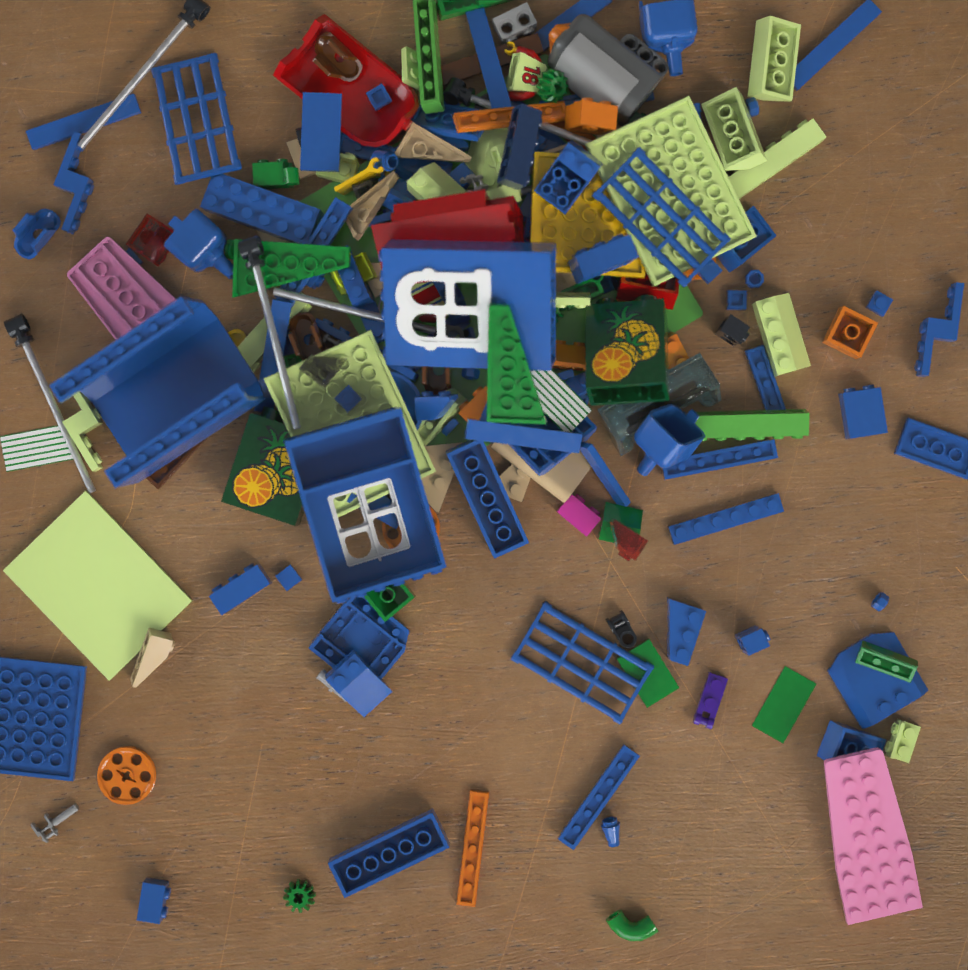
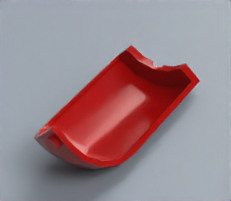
(358, 116)

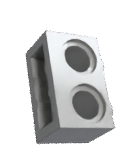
(511, 19)

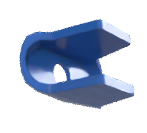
(24, 242)

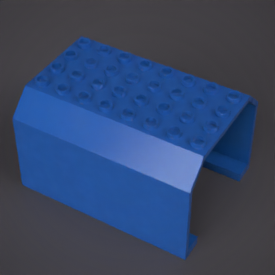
(165, 387)

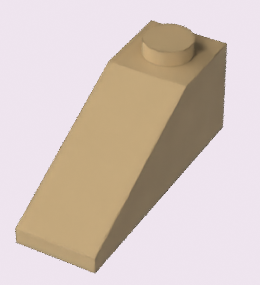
(152, 654)

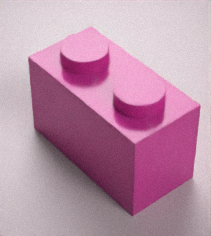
(579, 514)

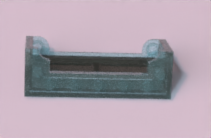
(687, 384)

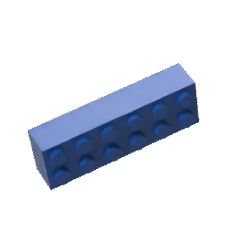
(261, 209)
(487, 497)
(388, 853)

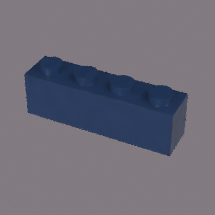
(520, 147)

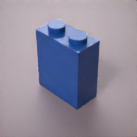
(862, 412)

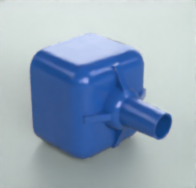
(669, 29)
(199, 243)
(667, 437)

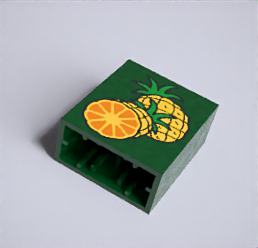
(627, 351)
(262, 472)

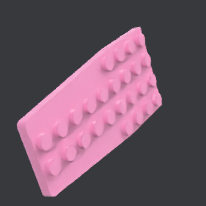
(118, 288)
(869, 838)

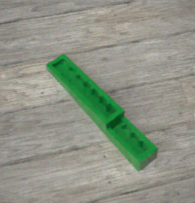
(453, 8)

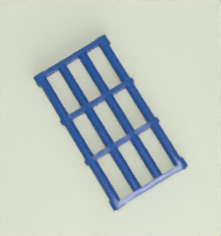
(183, 104)
(641, 210)
(561, 661)

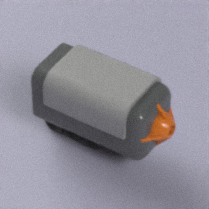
(603, 66)

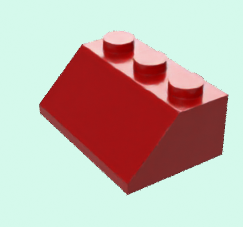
(630, 288)

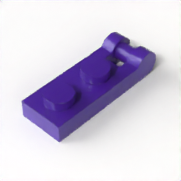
(710, 700)

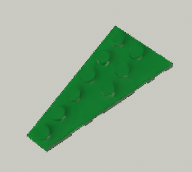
(287, 264)
(510, 384)

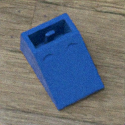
(568, 176)

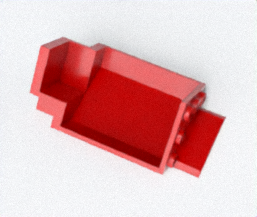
(453, 218)

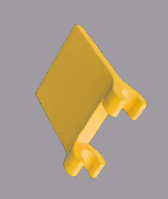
(370, 172)

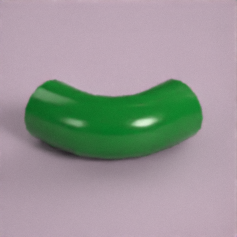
(631, 930)

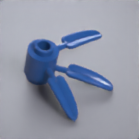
(389, 162)

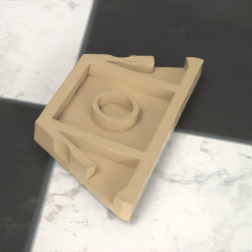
(439, 481)

